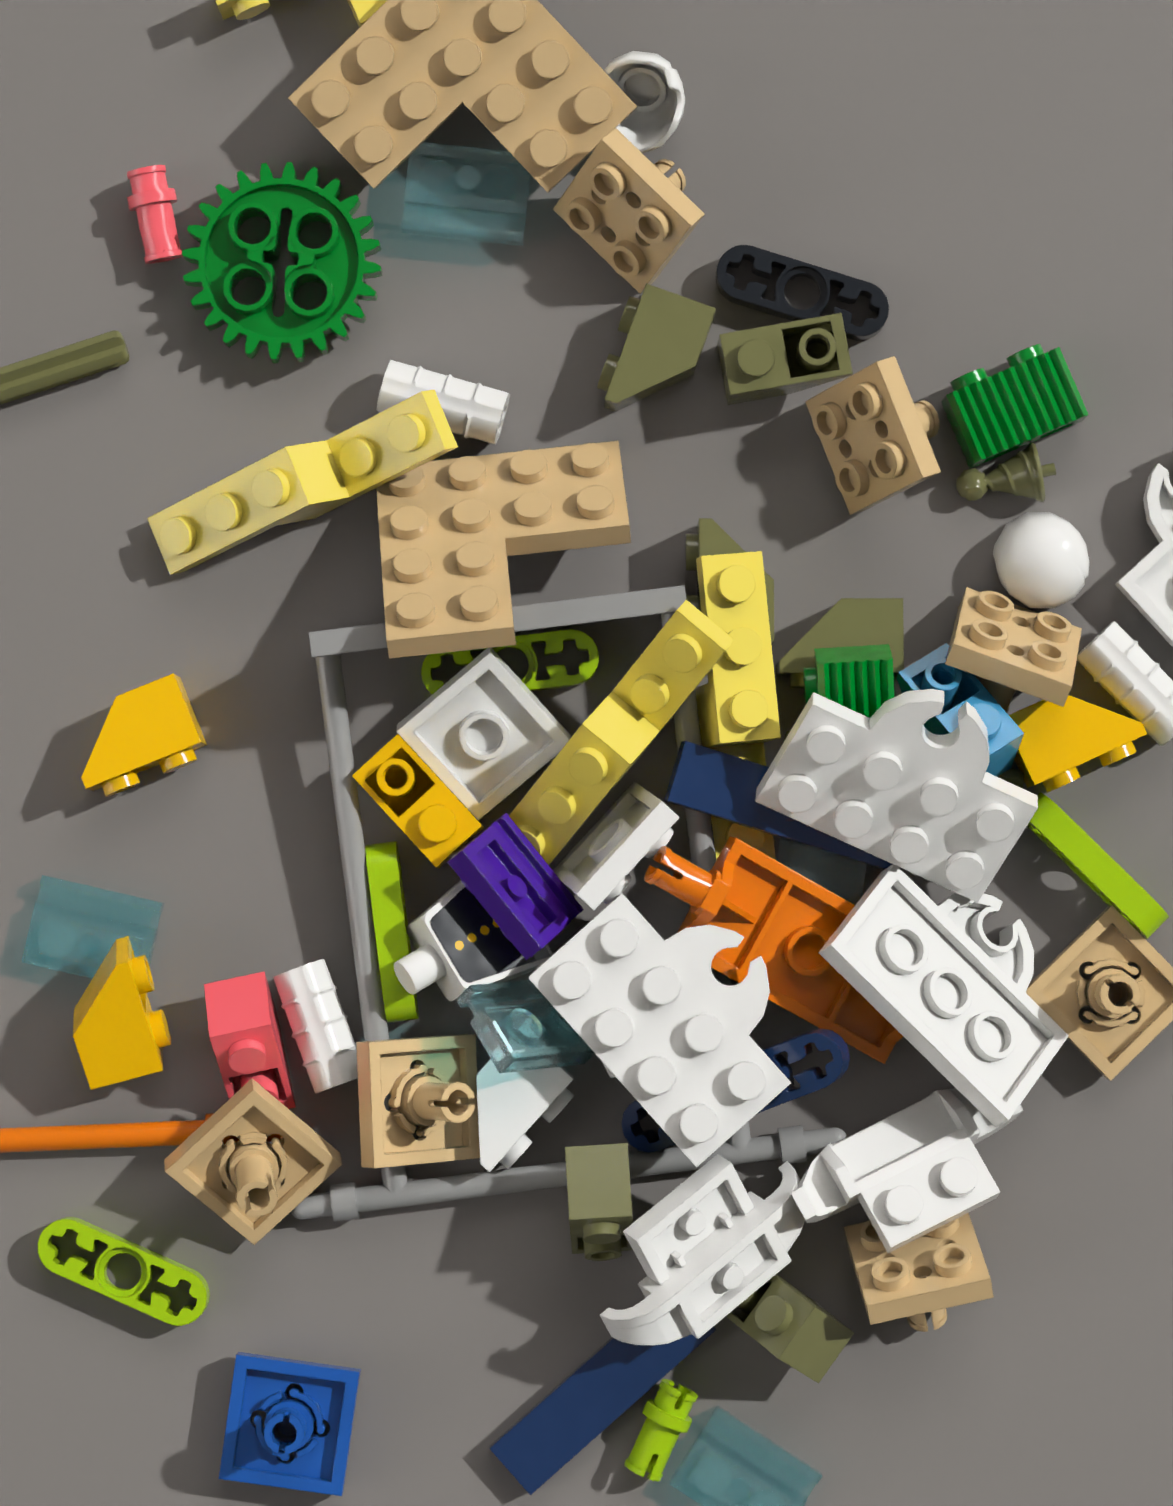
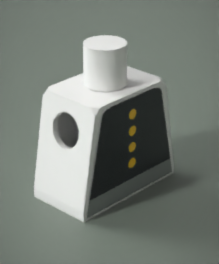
(460, 948)

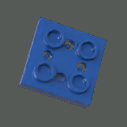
(254, 1451)

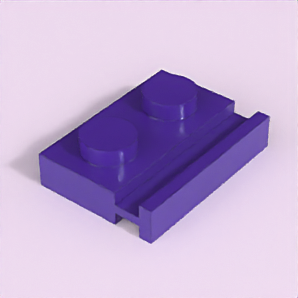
(515, 886)

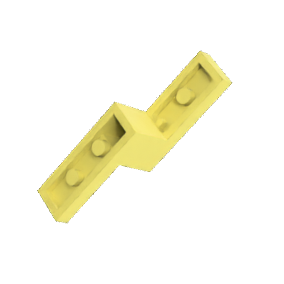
(302, 482)
(740, 698)
(619, 730)

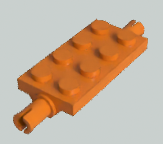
(786, 924)

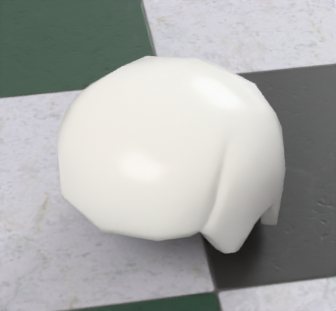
(655, 91)
(1041, 560)

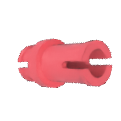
(155, 213)

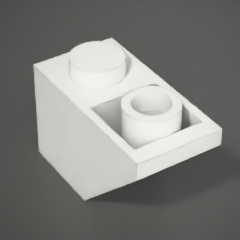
(511, 1105)

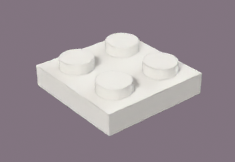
(483, 733)
(625, 834)

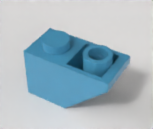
(959, 687)

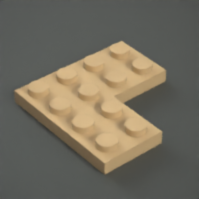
(431, 56)
(460, 518)

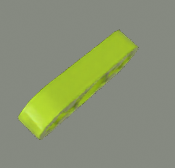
(554, 646)
(1096, 867)
(390, 927)
(88, 1238)

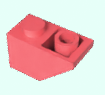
(248, 1036)

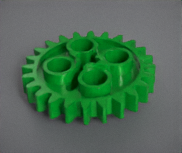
(228, 260)

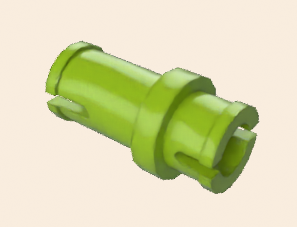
(663, 1423)

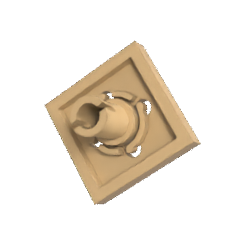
(639, 204)
(875, 435)
(1014, 648)
(1110, 992)
(436, 1099)
(264, 1176)
(920, 1277)

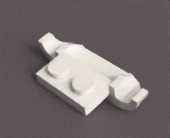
(906, 1170)
(705, 1253)

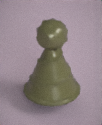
(1018, 476)

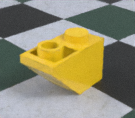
(143, 731)
(1068, 736)
(417, 801)
(115, 1022)

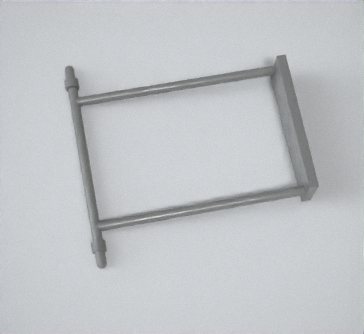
(344, 1199)

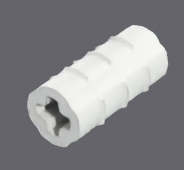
(468, 406)
(1131, 680)
(318, 1025)

